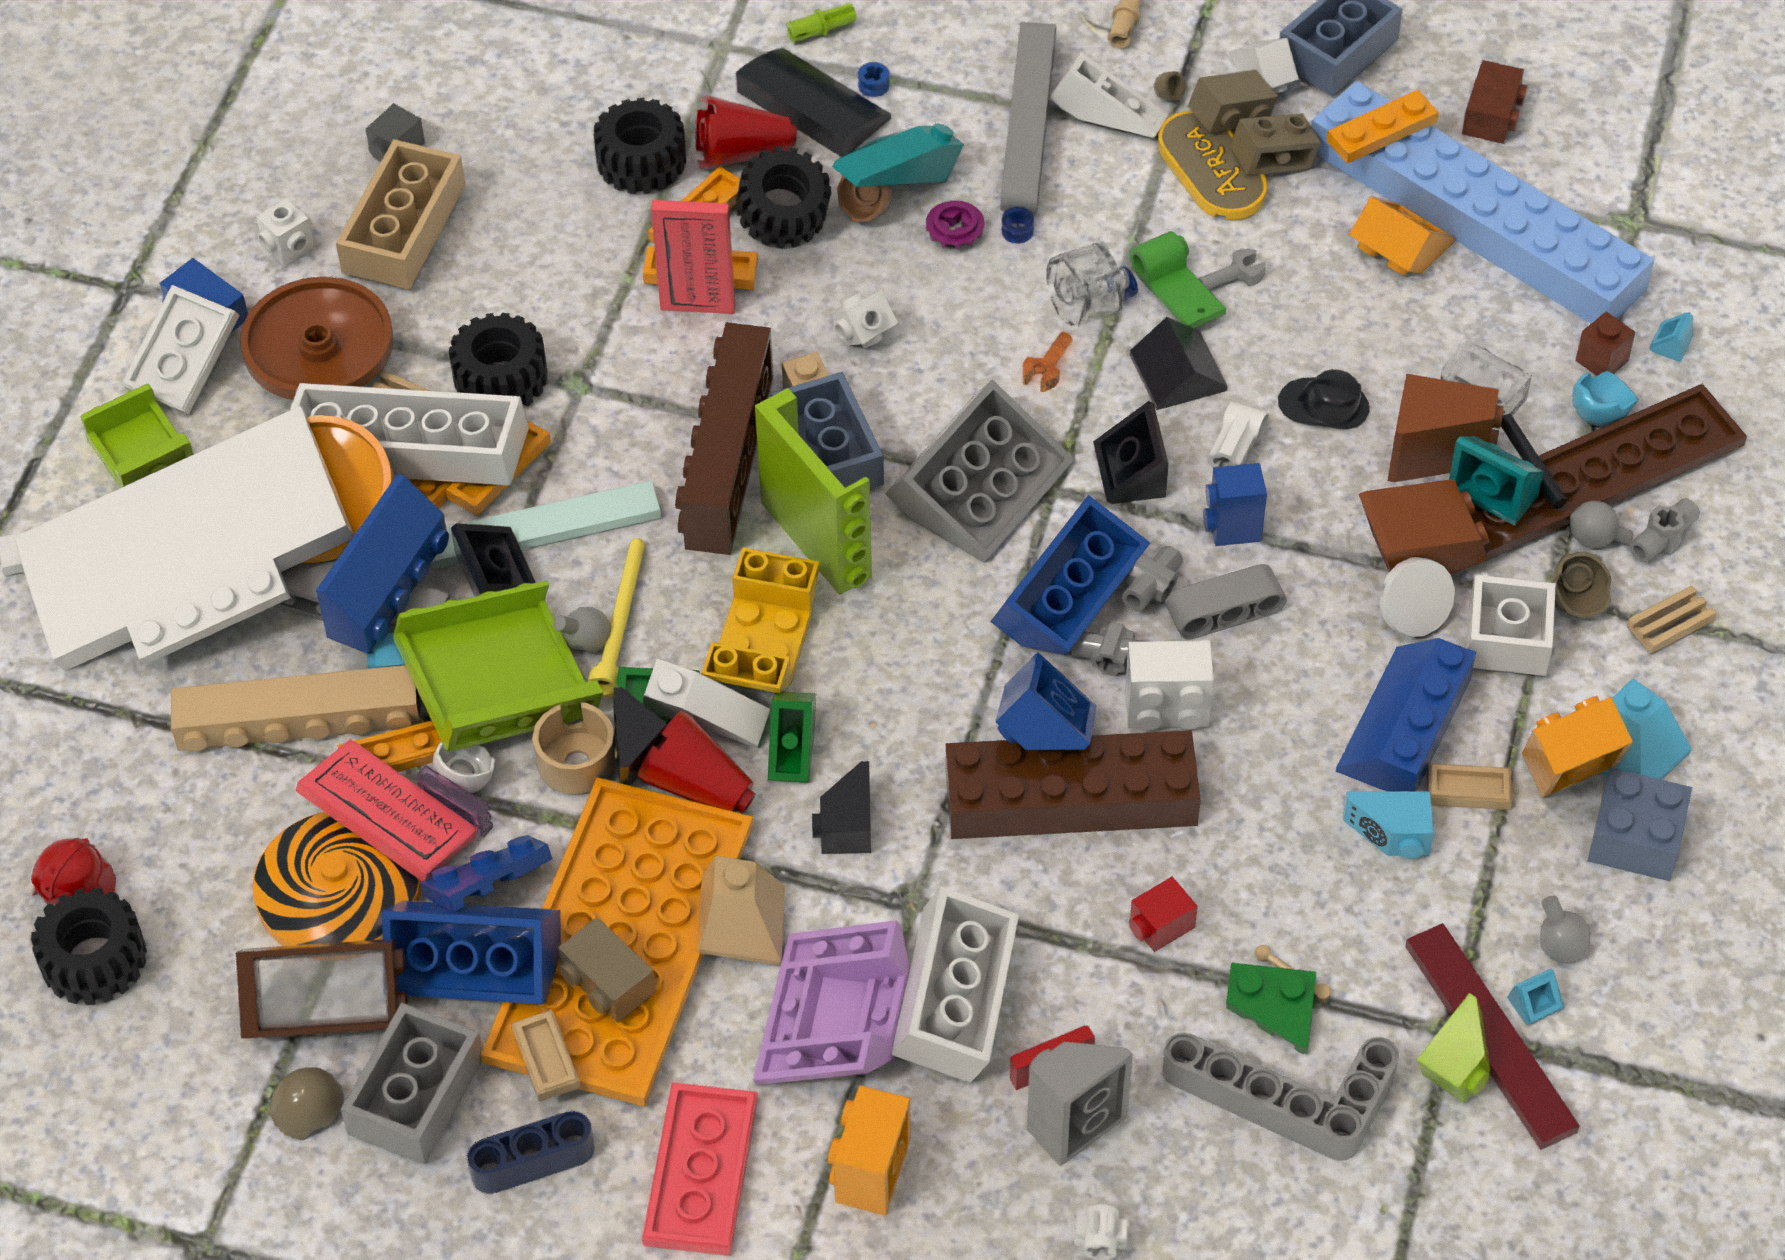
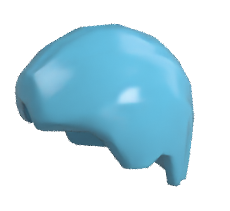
(1602, 398)

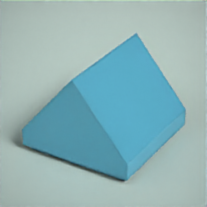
(1673, 337)
(1536, 997)

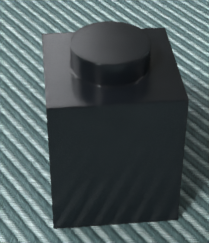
(845, 814)

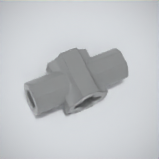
(1664, 530)
(1152, 578)
(1107, 649)

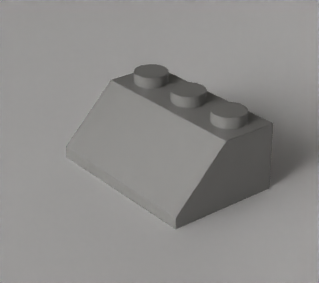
(1077, 1096)

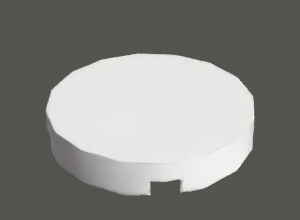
(1417, 596)

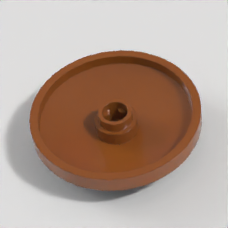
(316, 335)

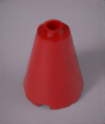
(736, 132)
(696, 767)

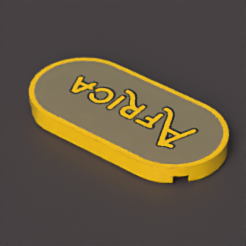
(1209, 168)

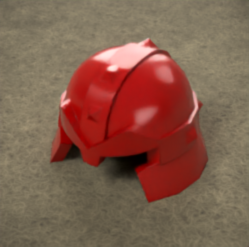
(68, 867)

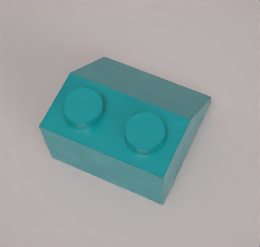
(1495, 478)

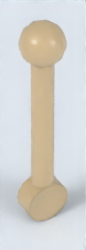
(1263, 953)

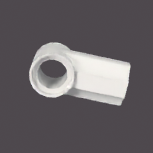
(1239, 431)

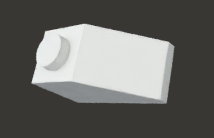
(1270, 59)

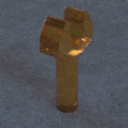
(1047, 363)

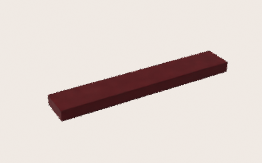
(1509, 1058)

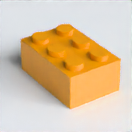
(1576, 745)

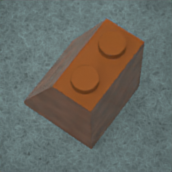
(1432, 420)
(1425, 522)

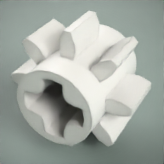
(1101, 1232)

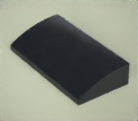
(811, 100)

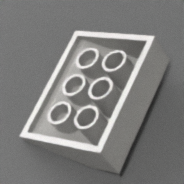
(981, 473)

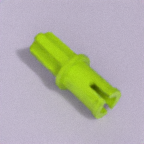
(820, 22)

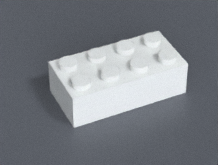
(955, 984)

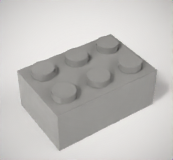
(412, 1083)

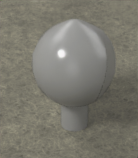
(1597, 525)
(584, 629)
(1563, 933)

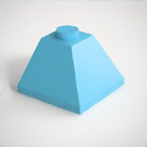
(1654, 731)

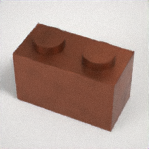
(1494, 101)

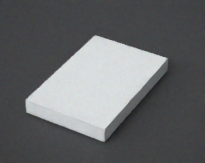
(181, 348)

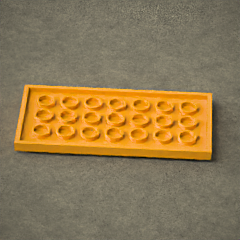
(641, 873)

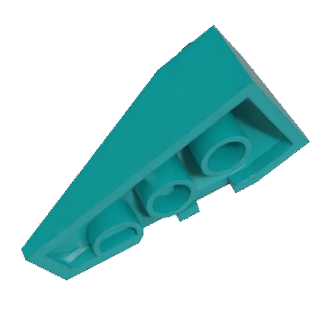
(903, 157)

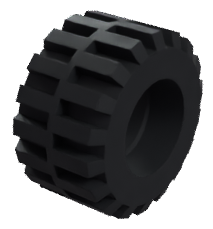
(640, 145)
(788, 172)
(494, 341)
(81, 919)

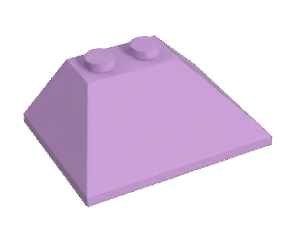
(835, 1003)

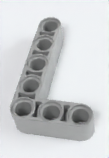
(1286, 1094)

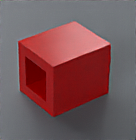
(1162, 914)

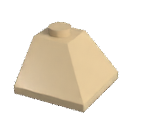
(741, 912)

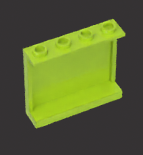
(809, 501)
(491, 665)

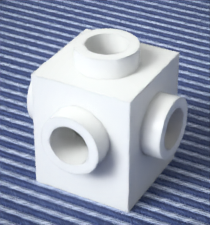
(285, 232)
(863, 318)

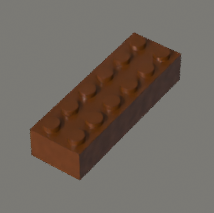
(725, 439)
(1105, 787)

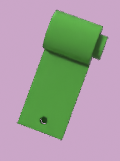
(1164, 270)

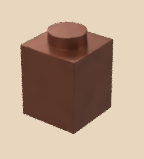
(1605, 345)

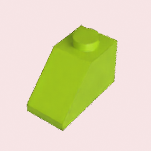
(1459, 1053)

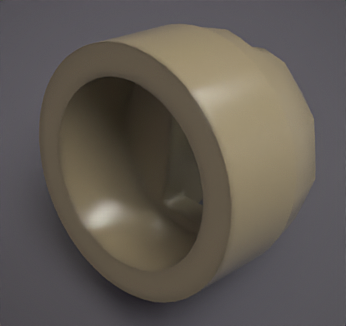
(1169, 86)

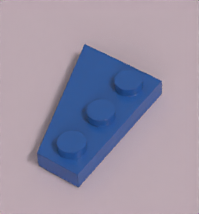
(453, 884)

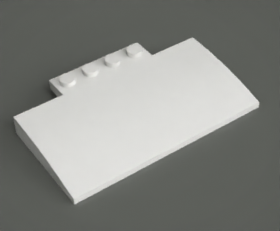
(184, 546)

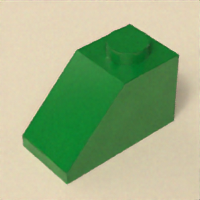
(791, 736)

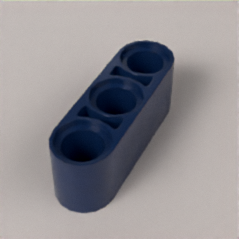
(518, 1169)

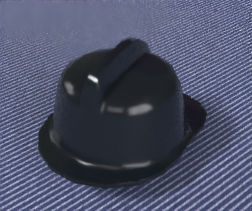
(1325, 400)

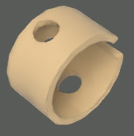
(557, 740)

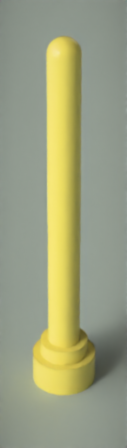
(606, 671)

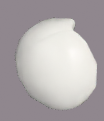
(466, 767)

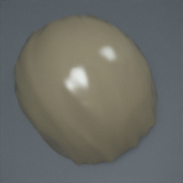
(1582, 585)
(306, 1102)

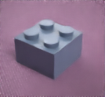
(1640, 824)

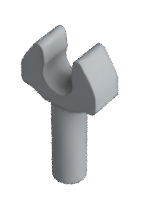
(1238, 270)

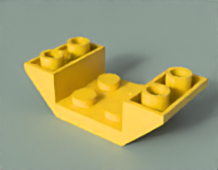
(764, 621)

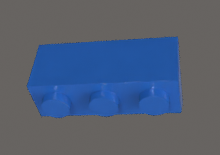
(1045, 709)

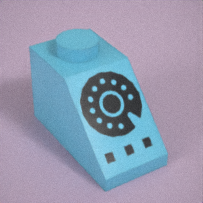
(1392, 820)

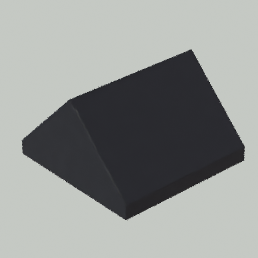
(1176, 365)
(1133, 458)
(490, 557)
(635, 733)

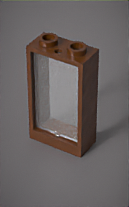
(319, 988)

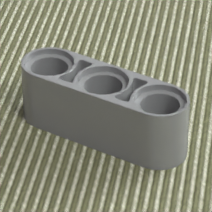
(1225, 601)

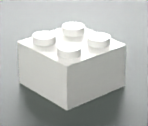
(1511, 624)
(1169, 684)

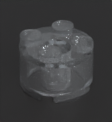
(1086, 284)

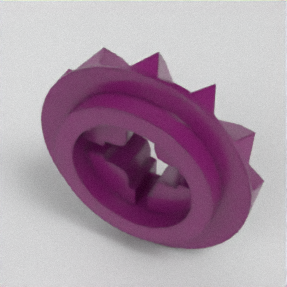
(949, 214)

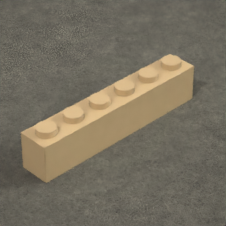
(293, 708)

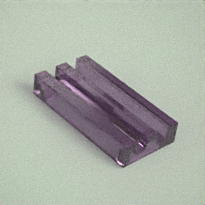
(456, 798)

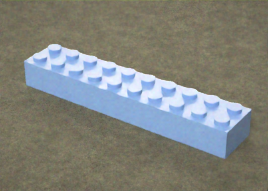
(1494, 213)

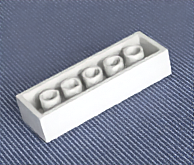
(431, 431)

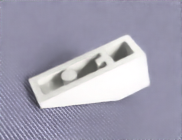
(1103, 99)
(707, 701)

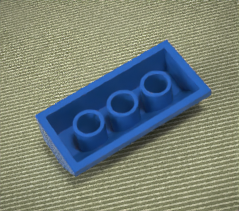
(381, 566)
(1071, 580)
(1408, 715)
(475, 951)

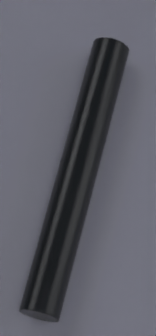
(1528, 454)

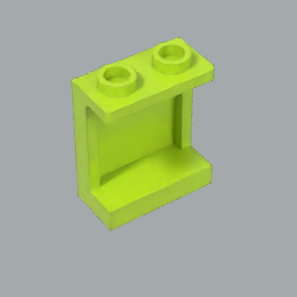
(134, 436)

